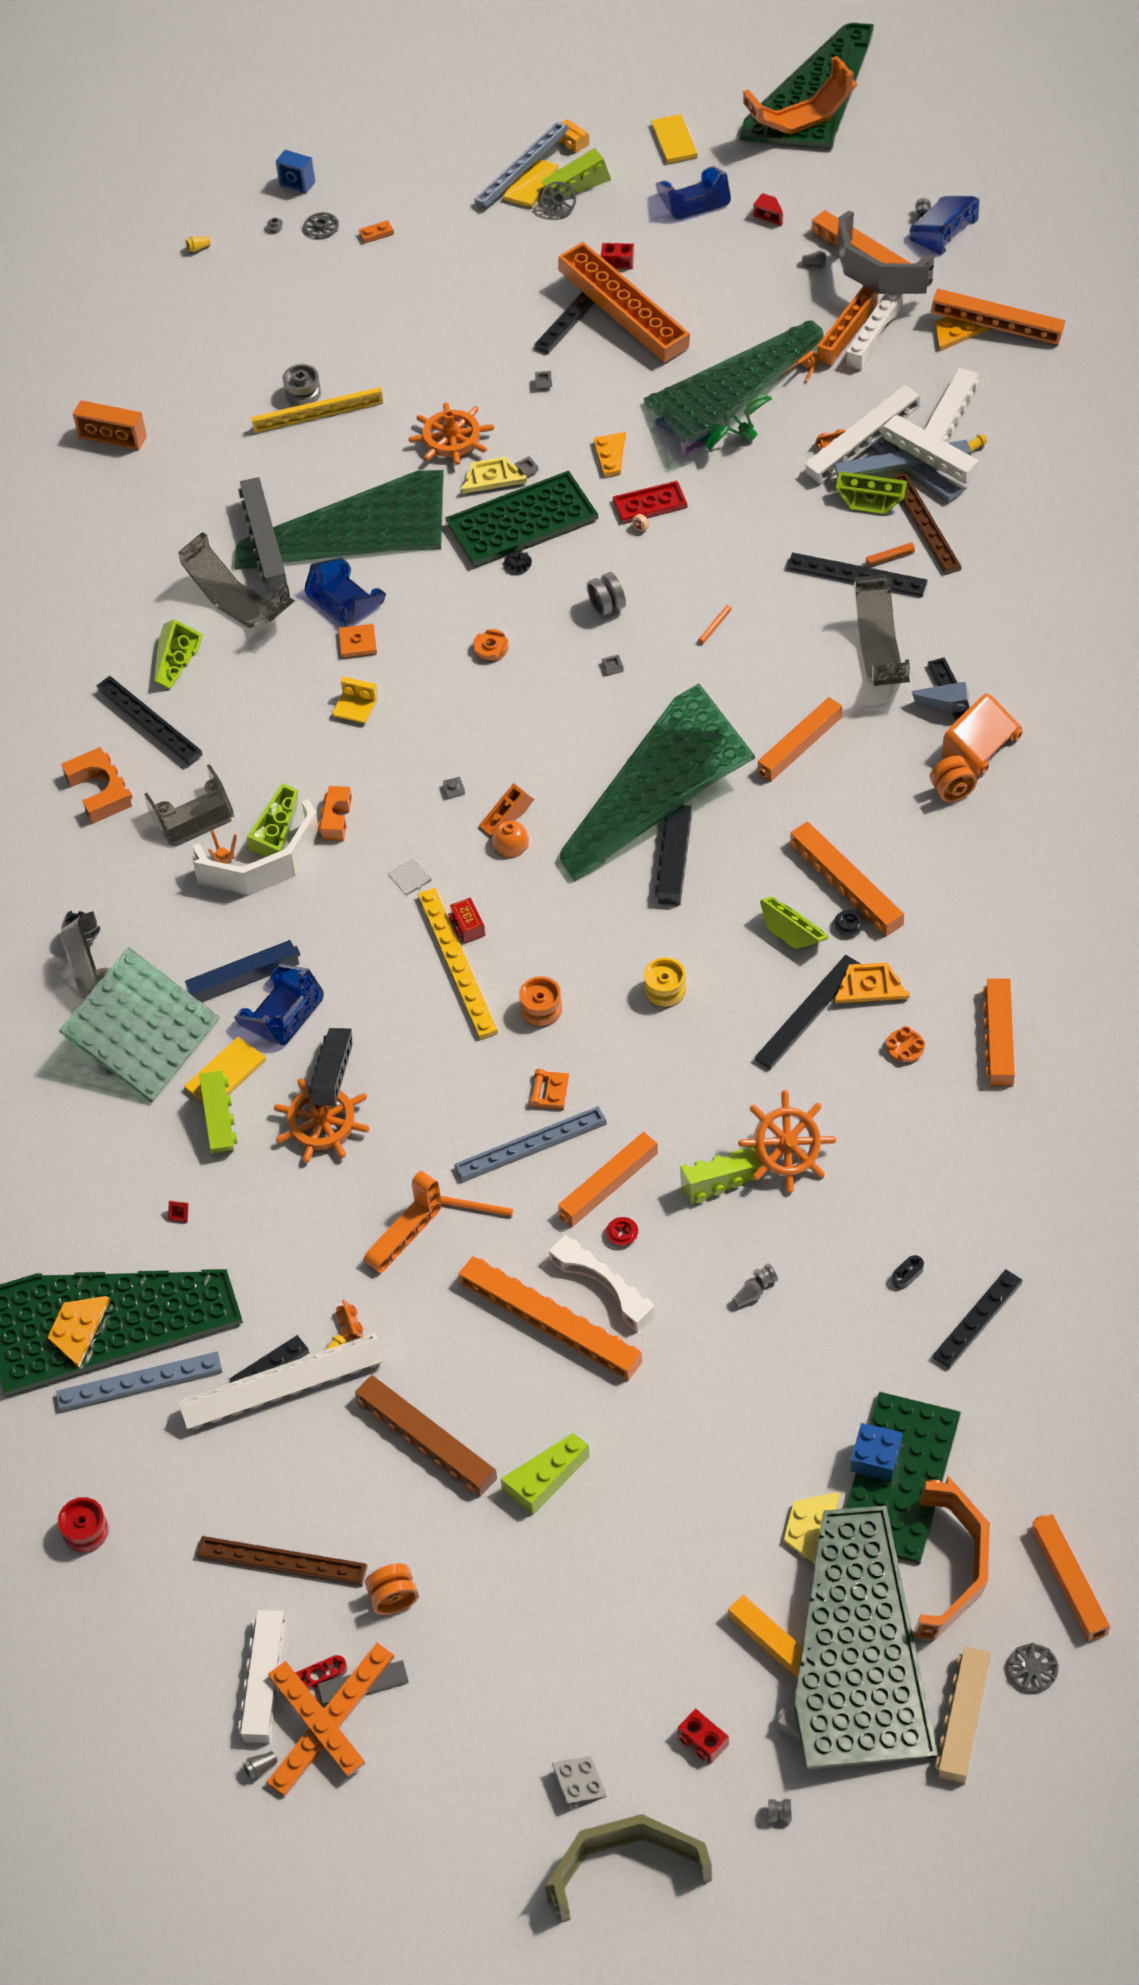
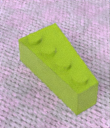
(580, 174)
(274, 824)
(217, 1112)
(718, 1175)
(545, 1473)

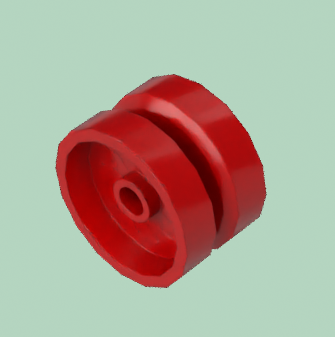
(83, 1524)

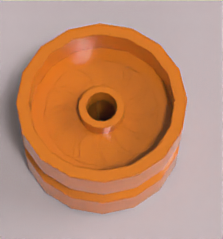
(953, 779)
(540, 1001)
(391, 1589)

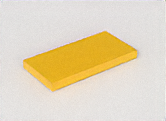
(674, 138)
(528, 186)
(236, 1061)

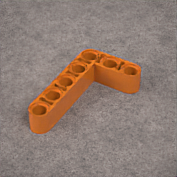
(406, 1228)

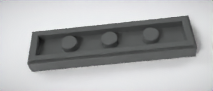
(392, 1676)

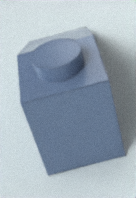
(946, 697)

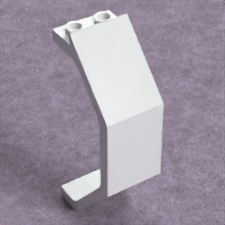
(265, 871)

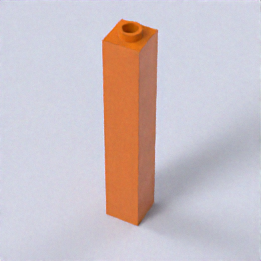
(799, 739)
(607, 1179)
(1070, 1577)

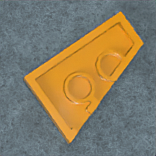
(610, 453)

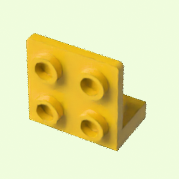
(356, 700)

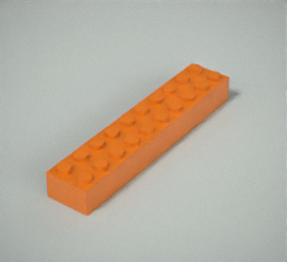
(623, 302)

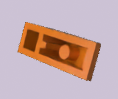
(509, 807)

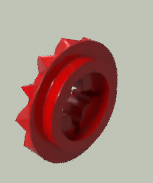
(619, 1224)

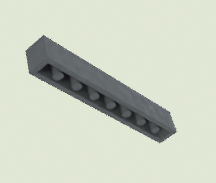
(263, 533)

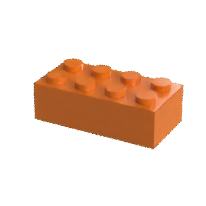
(109, 425)

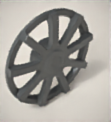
(558, 199)
(321, 224)
(1033, 1666)

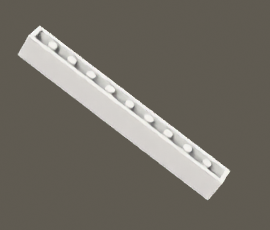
(281, 1381)

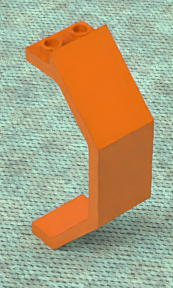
(809, 112)
(951, 1497)

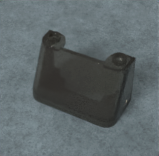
(75, 943)

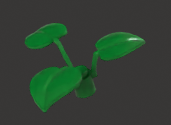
(745, 429)

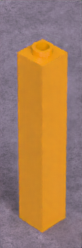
(766, 1634)

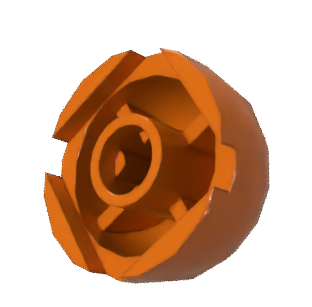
(510, 839)

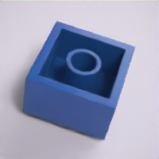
(295, 171)
(876, 1452)

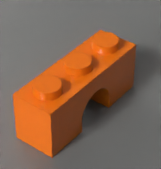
(336, 800)

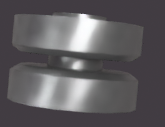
(301, 384)
(606, 594)

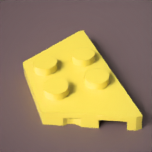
(491, 475)
(805, 1523)

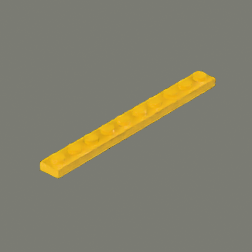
(457, 963)

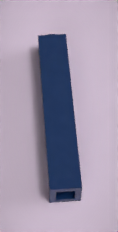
(242, 971)

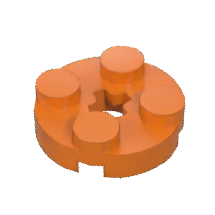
(494, 652)

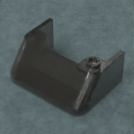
(195, 816)

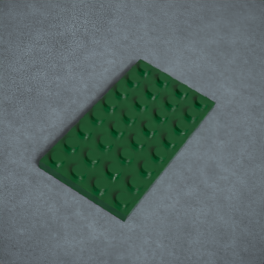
(521, 518)
(922, 1457)

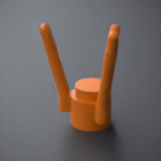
(807, 360)
(222, 854)

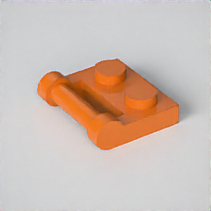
(555, 1093)

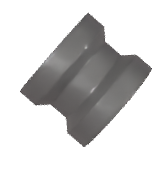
(765, 1275)

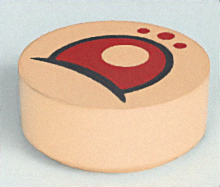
(640, 523)

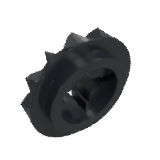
(522, 565)
(852, 917)

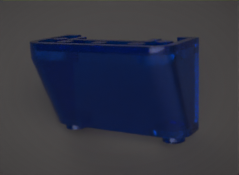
(697, 198)
(942, 220)
(337, 594)
(286, 1007)

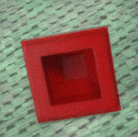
(178, 1211)

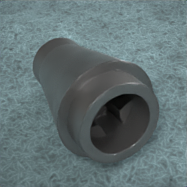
(747, 1294)
(259, 1764)

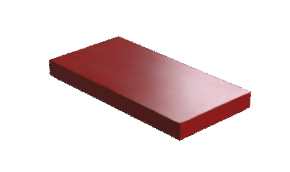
(650, 501)

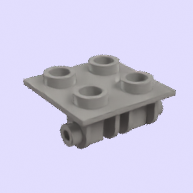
(578, 1780)

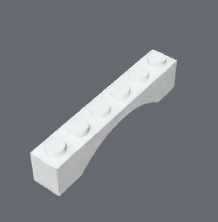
(862, 346)
(573, 1259)

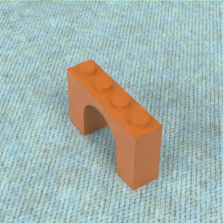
(97, 765)

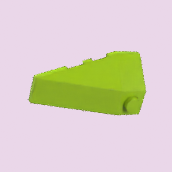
(175, 649)

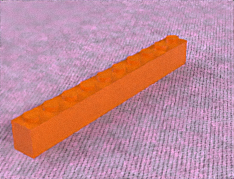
(551, 1318)

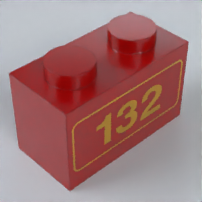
(467, 920)

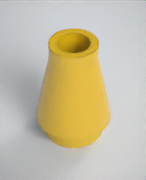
(196, 243)

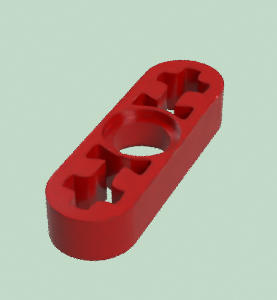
(329, 1663)

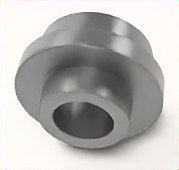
(275, 224)

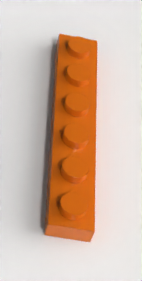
(316, 1718)

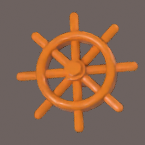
(451, 433)
(320, 1119)
(787, 1141)

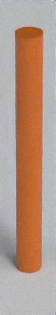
(477, 1206)

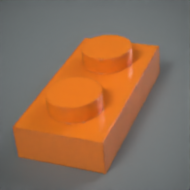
(376, 231)

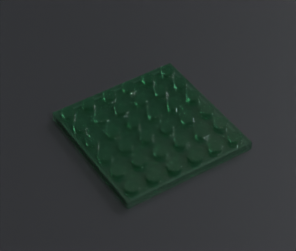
(139, 1024)

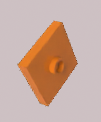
(357, 640)

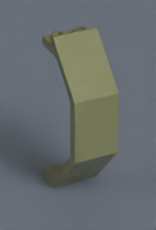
(615, 1835)

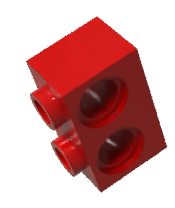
(618, 254)
(707, 1733)

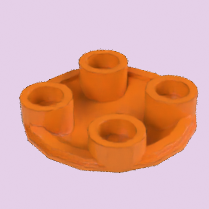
(905, 1045)

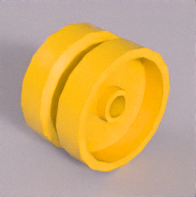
(665, 981)

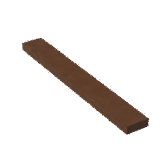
(928, 528)
(282, 1560)

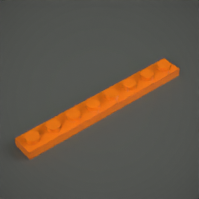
(338, 1709)

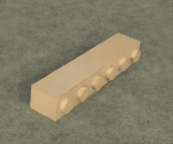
(964, 1715)

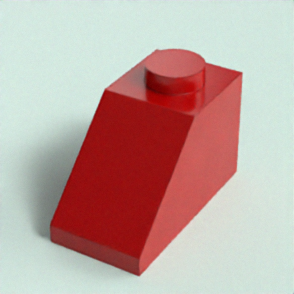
(768, 209)

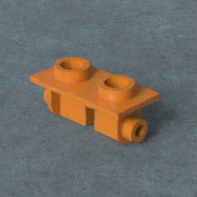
(825, 439)
(347, 1315)

